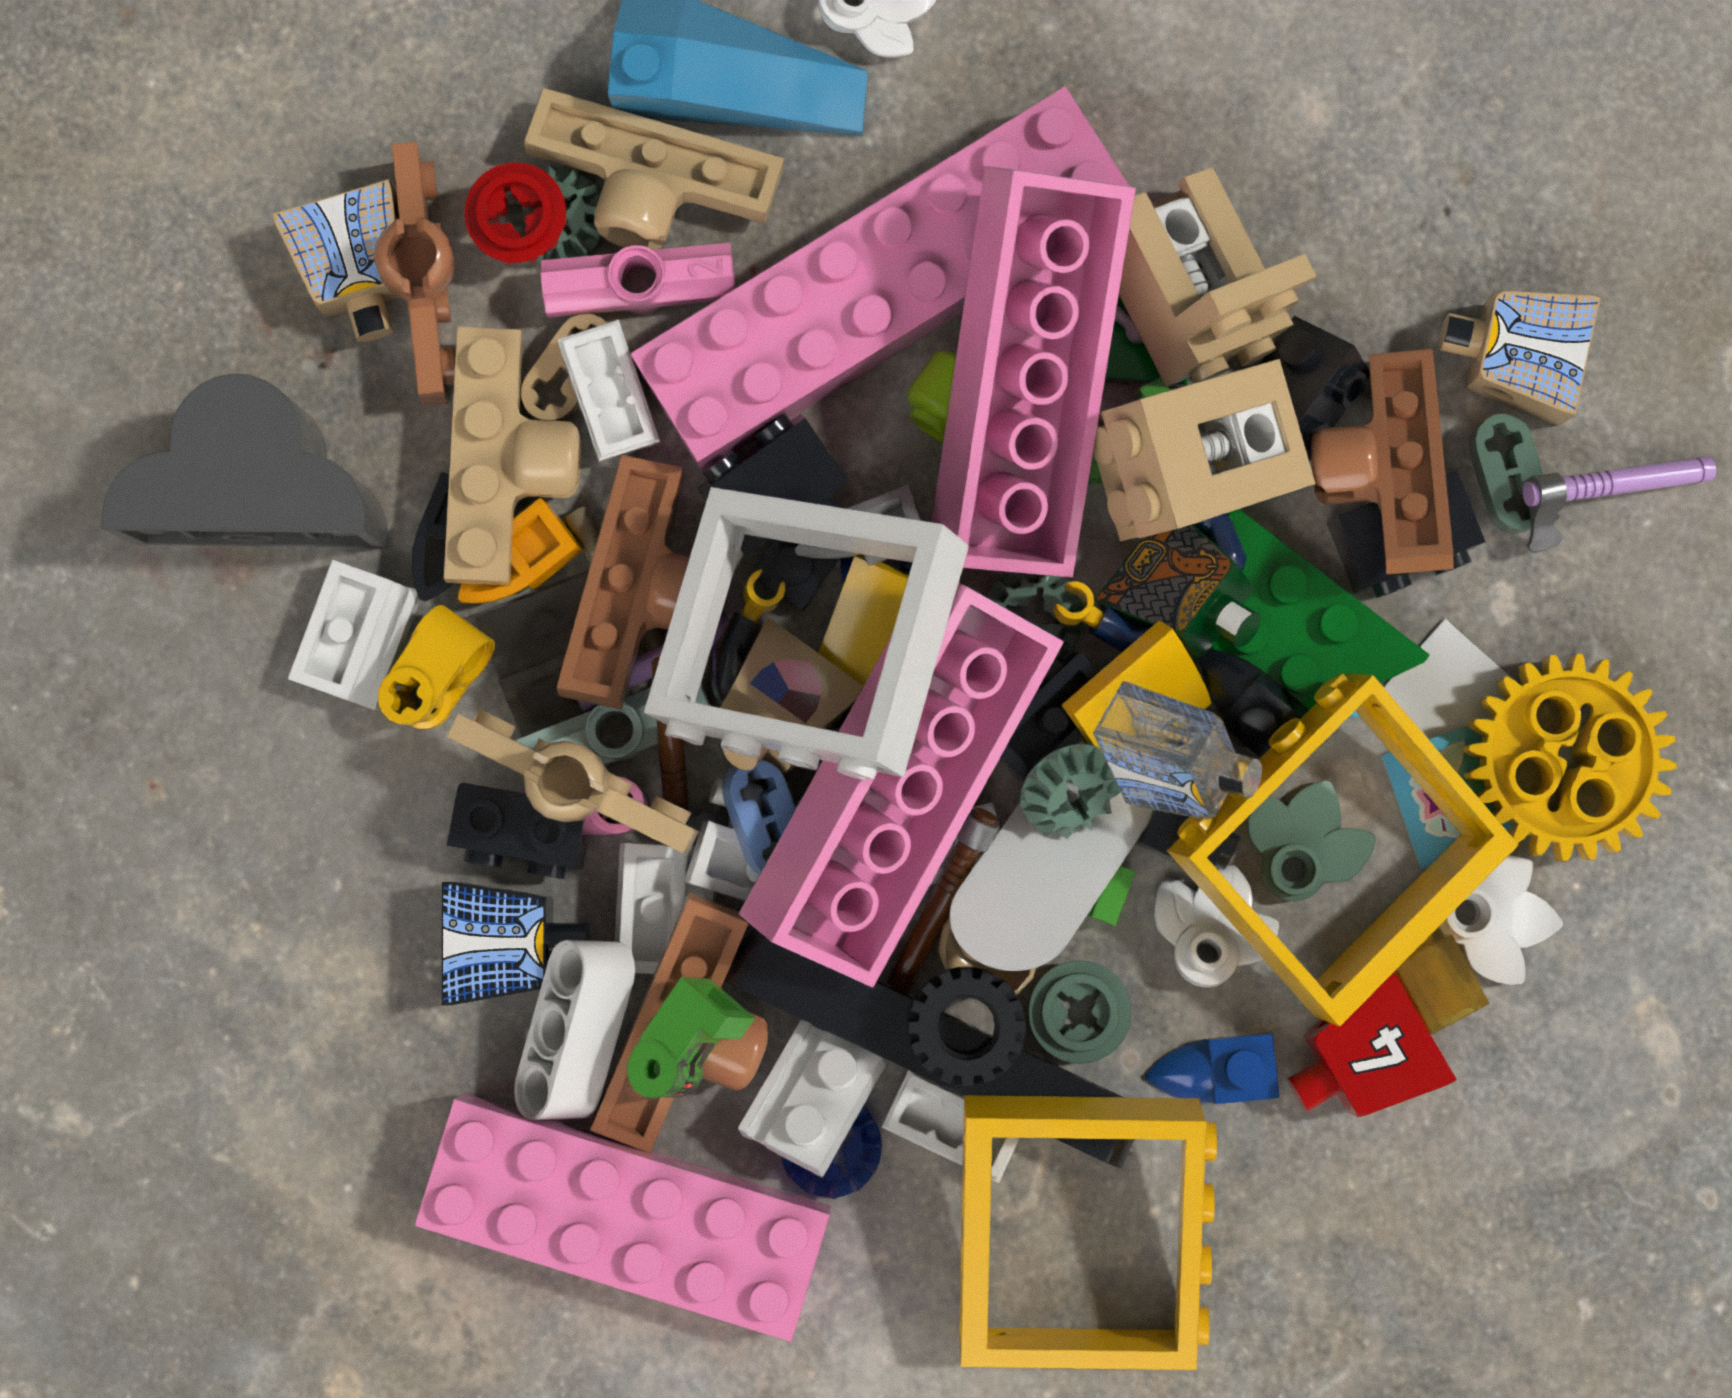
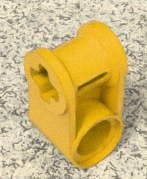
(440, 663)

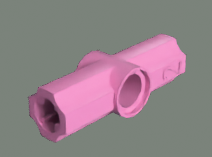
(596, 281)

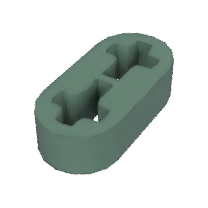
(1494, 477)

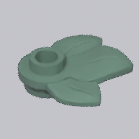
(1313, 835)

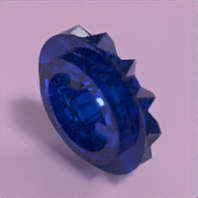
(861, 1157)

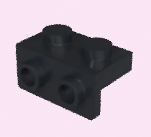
(1321, 375)
(504, 823)

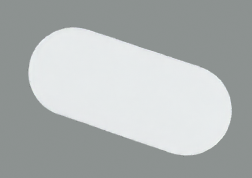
(1038, 889)

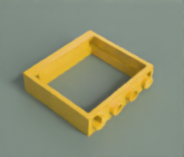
(1416, 911)
(1085, 1119)

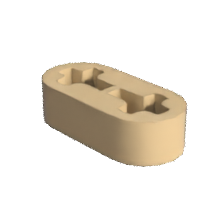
(550, 368)

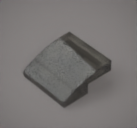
(530, 651)

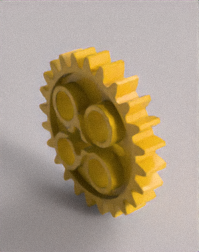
(1623, 779)

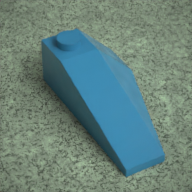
(719, 69)

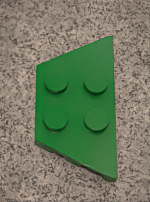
(1310, 622)

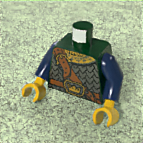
(1178, 577)

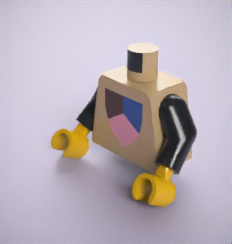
(776, 676)

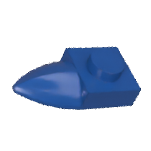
(1220, 1069)

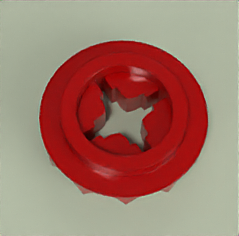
(488, 202)

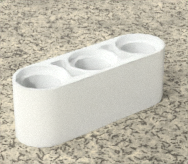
(574, 1029)

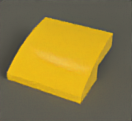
(863, 617)
(1153, 662)

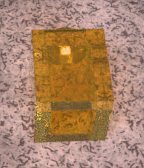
(1440, 983)

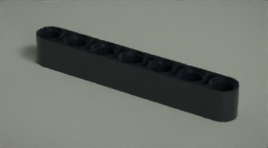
(878, 1023)

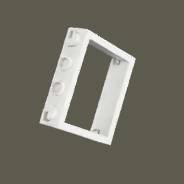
(910, 659)

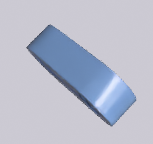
(746, 815)

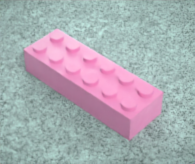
(1031, 368)
(870, 847)
(624, 1216)

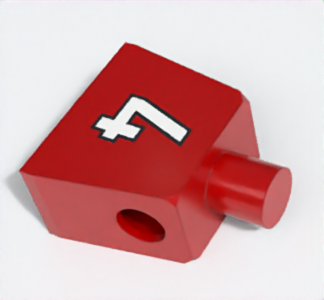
(1373, 1057)

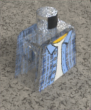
(1172, 754)

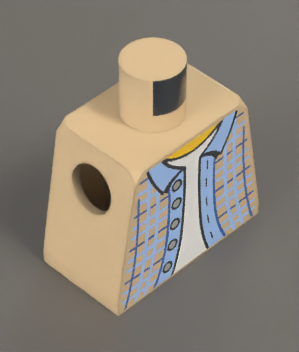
(335, 254)
(1526, 350)

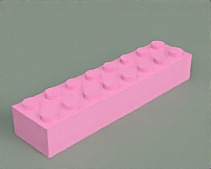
(851, 291)

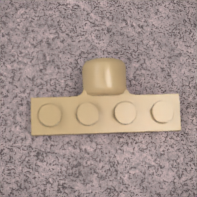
(650, 167)
(497, 457)
(571, 781)

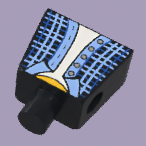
(497, 941)

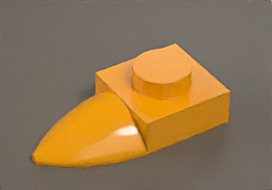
(538, 551)

